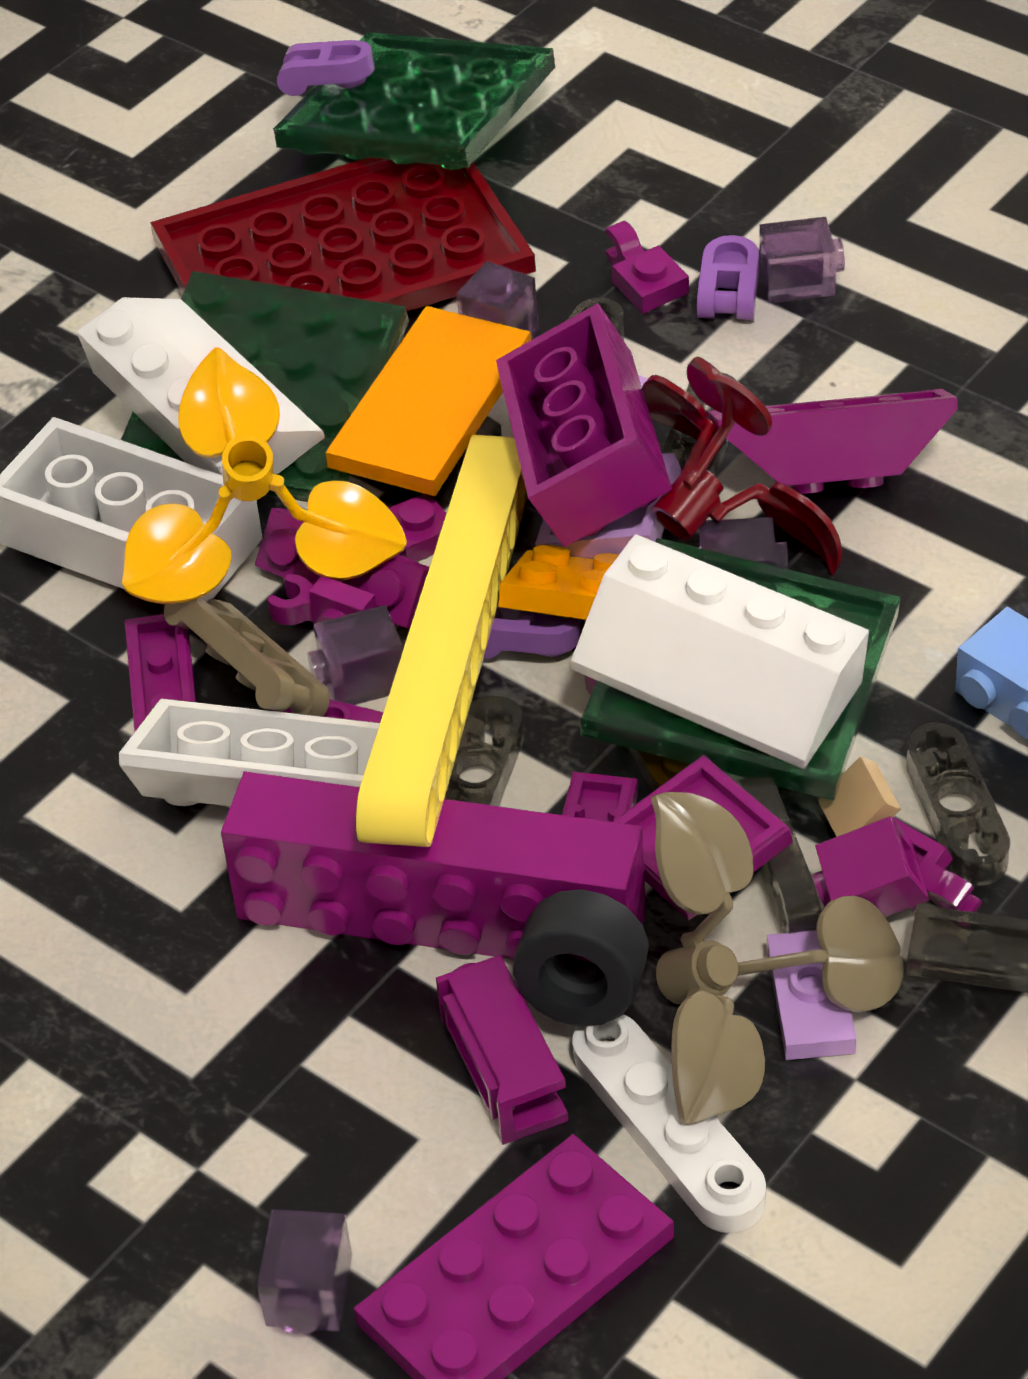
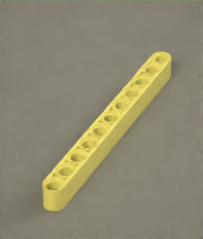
(443, 650)

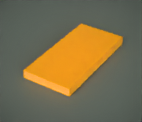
(426, 402)

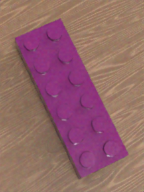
(470, 892)

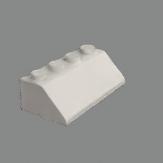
(146, 358)
(721, 650)
(202, 749)

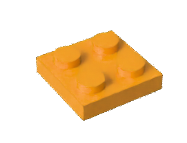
(554, 582)

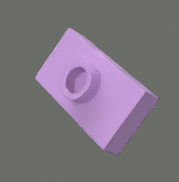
(807, 1018)

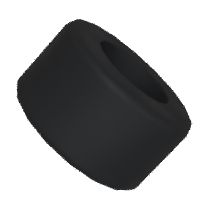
(587, 927)

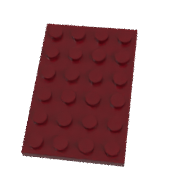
(353, 232)

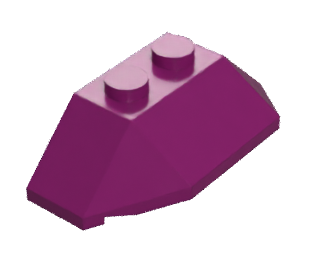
(844, 438)

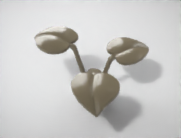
(721, 1054)

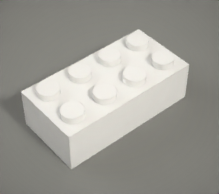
(82, 491)

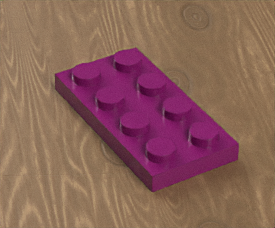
(516, 1269)

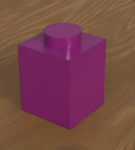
(873, 865)

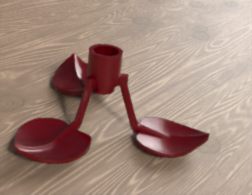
(697, 490)

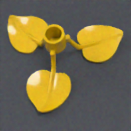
(235, 416)

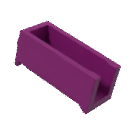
(502, 1048)

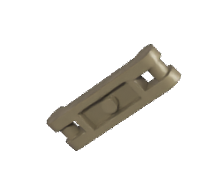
(259, 660)

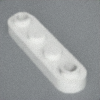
(695, 1157)

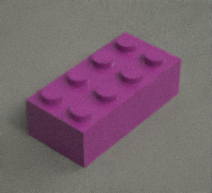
(582, 426)

